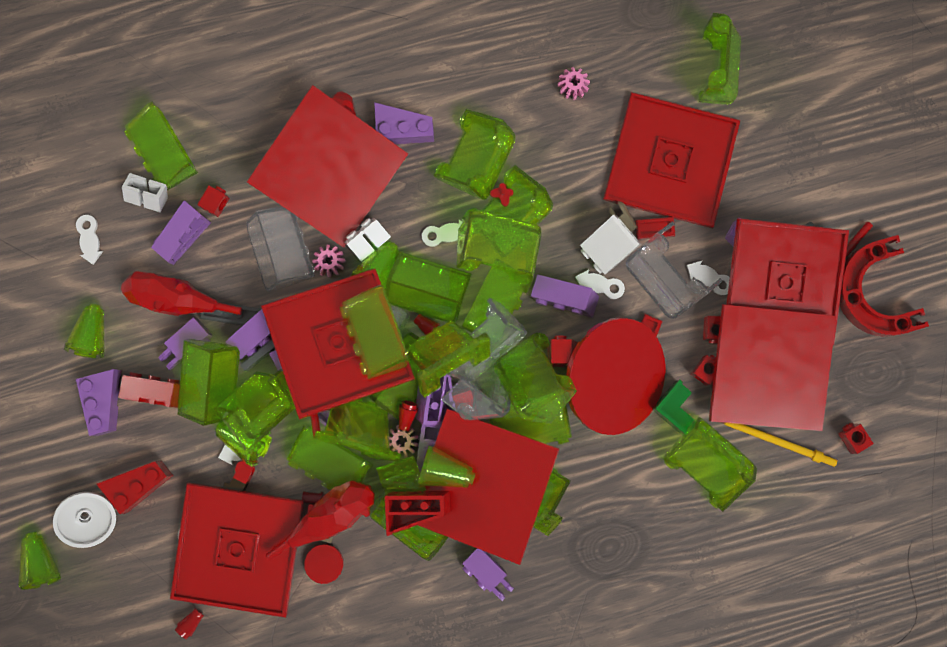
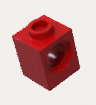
(213, 200)
(710, 321)
(699, 372)
(862, 442)

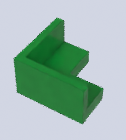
(669, 407)

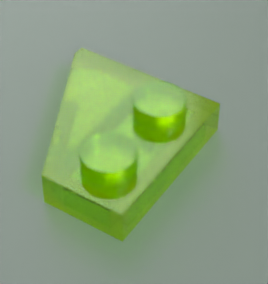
(401, 475)

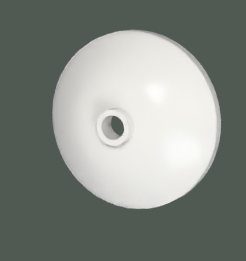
(84, 530)

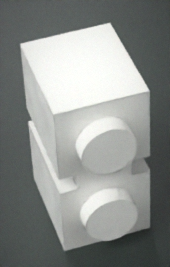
(136, 192)
(374, 233)

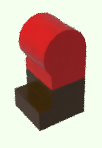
(241, 478)

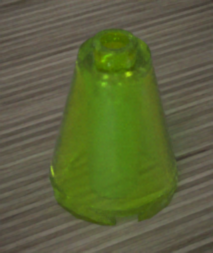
(381, 259)
(88, 333)
(249, 457)
(444, 470)
(36, 563)

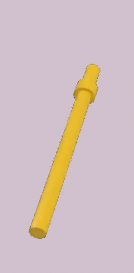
(816, 456)

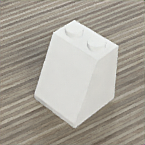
(609, 245)

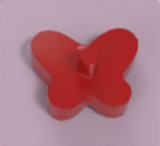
(502, 193)

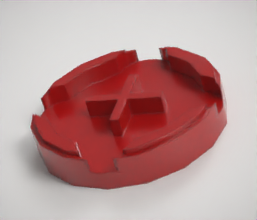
(324, 563)

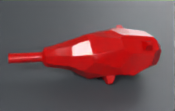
(170, 295)
(330, 515)

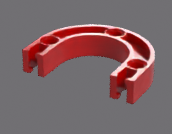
(859, 311)

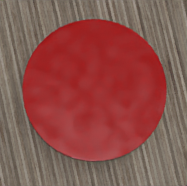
(616, 375)

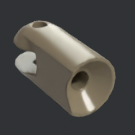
(625, 216)

